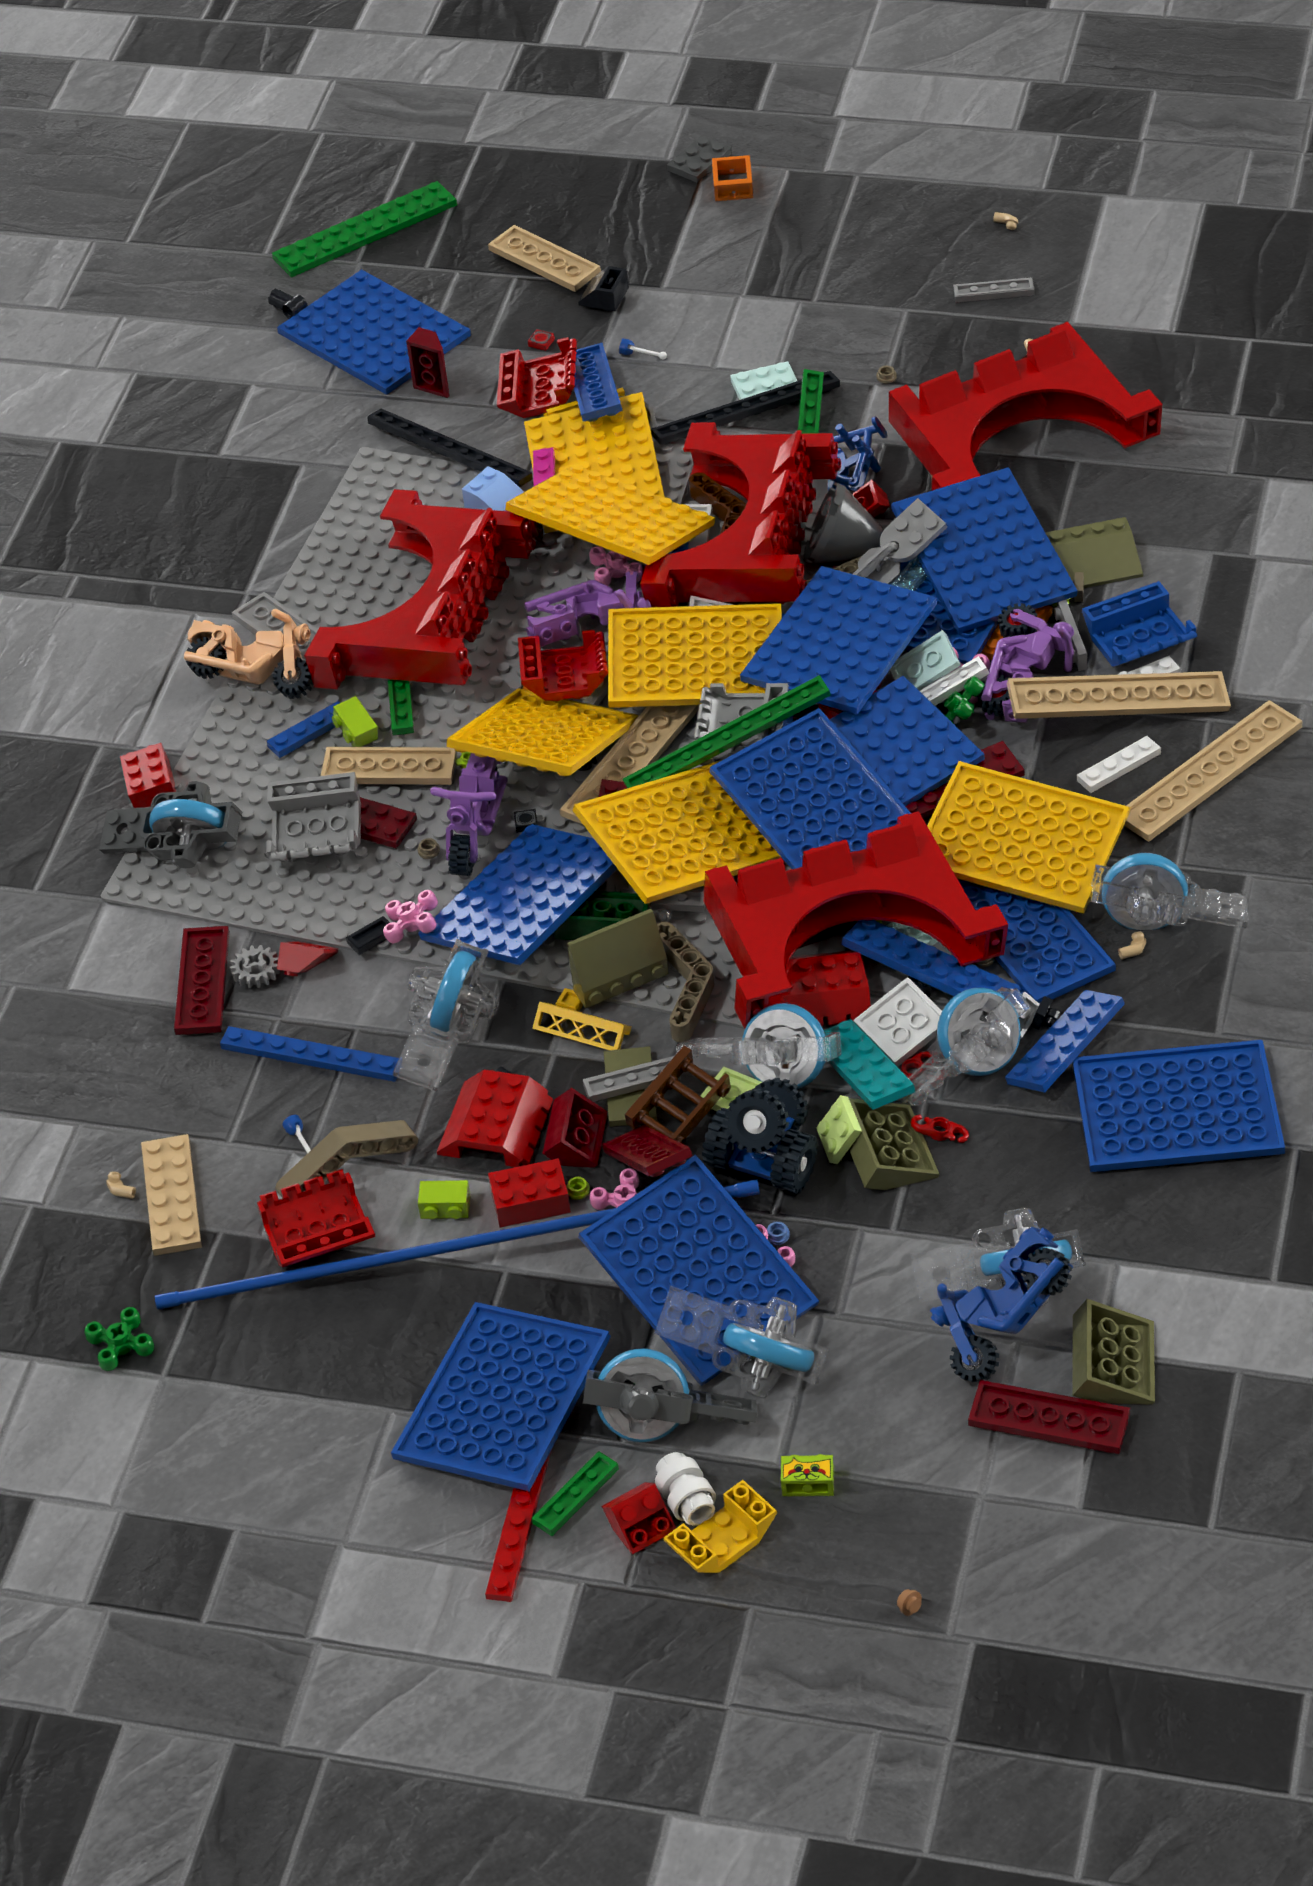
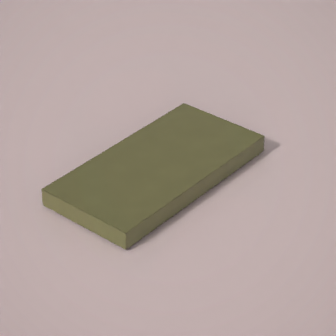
(618, 1060)

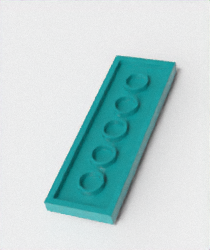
(868, 1068)

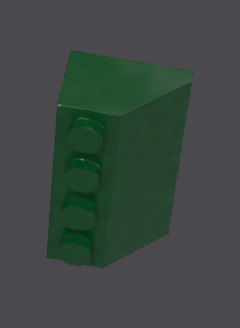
(599, 912)

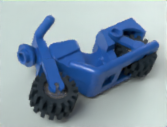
(1005, 1308)

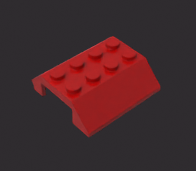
(538, 383)
(563, 671)
(828, 985)
(497, 1115)
(315, 1219)

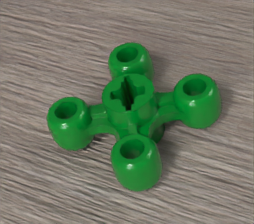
(959, 704)
(119, 1339)

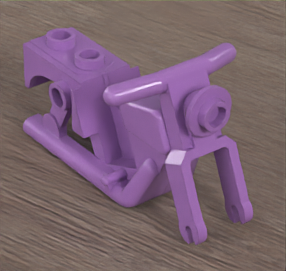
(581, 600)

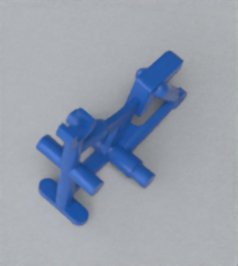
(863, 460)

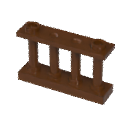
(668, 1079)

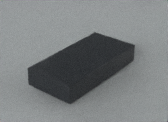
(368, 936)

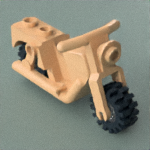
(255, 661)

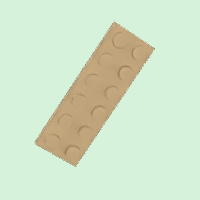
(544, 258)
(392, 764)
(171, 1195)

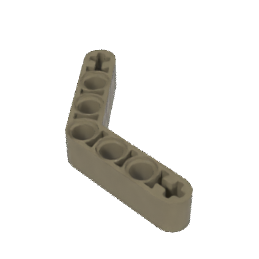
(699, 982)
(349, 1143)

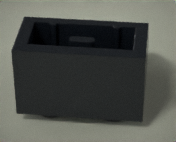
(606, 289)

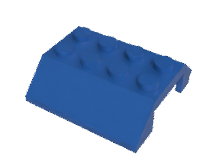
(1135, 624)

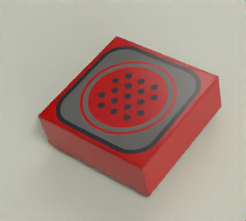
(541, 340)

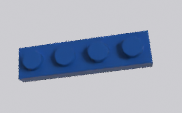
(302, 732)

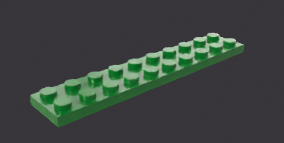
(364, 229)

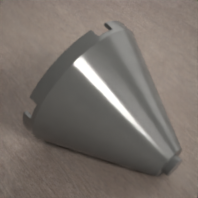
(841, 530)

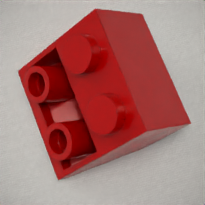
(639, 1517)

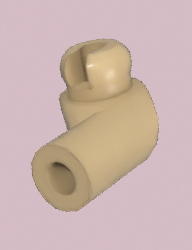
(1010, 221)
(1135, 948)

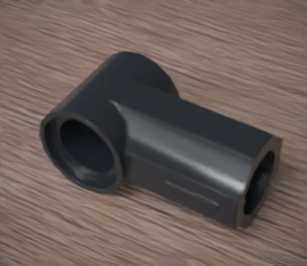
(287, 303)

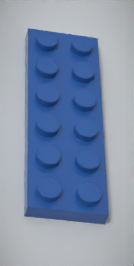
(1064, 1040)

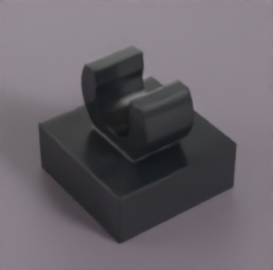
(1045, 1014)

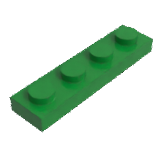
(810, 401)
(400, 707)
(575, 1493)

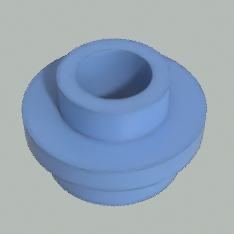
(778, 1233)

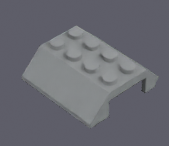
(723, 707)
(314, 816)

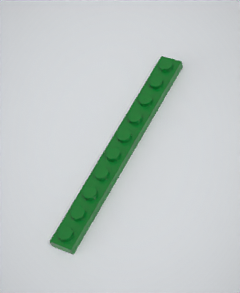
(733, 733)

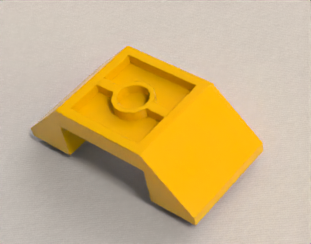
(727, 1533)

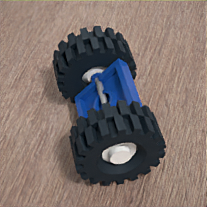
(765, 1114)
(784, 1164)

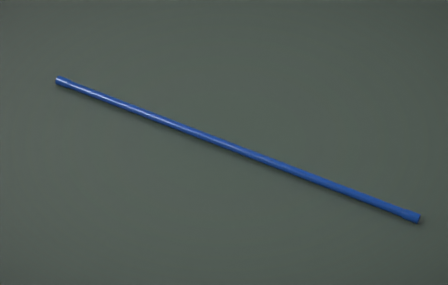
(176, 1298)

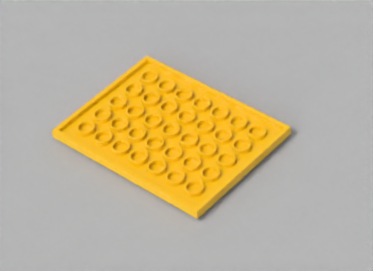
(612, 445)
(611, 514)
(675, 651)
(542, 732)
(673, 832)
(1025, 835)

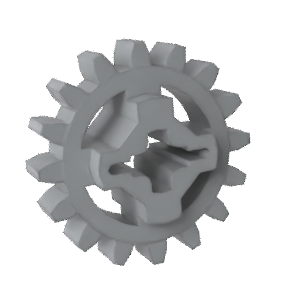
(254, 966)

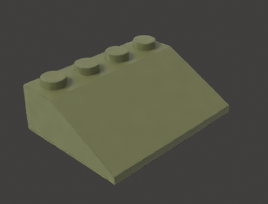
(1099, 550)
(617, 958)
(888, 1148)
(1112, 1355)

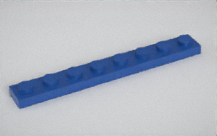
(309, 1053)

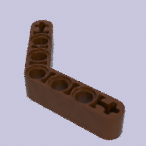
(724, 503)

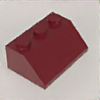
(427, 362)
(575, 1130)

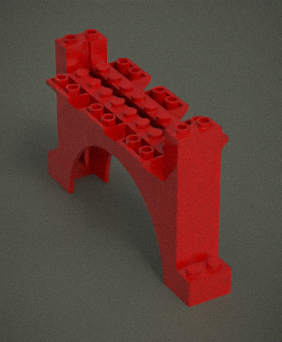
(1053, 382)
(762, 548)
(427, 632)
(893, 880)

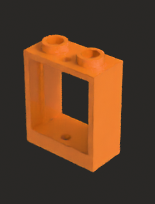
(742, 187)

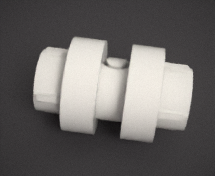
(685, 1488)

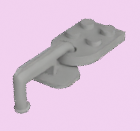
(901, 542)

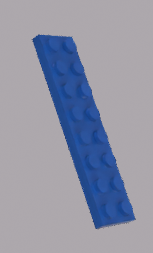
(595, 384)
(919, 959)

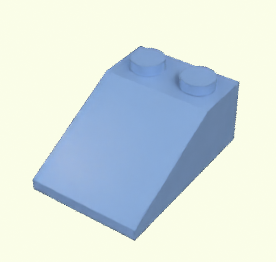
(490, 490)

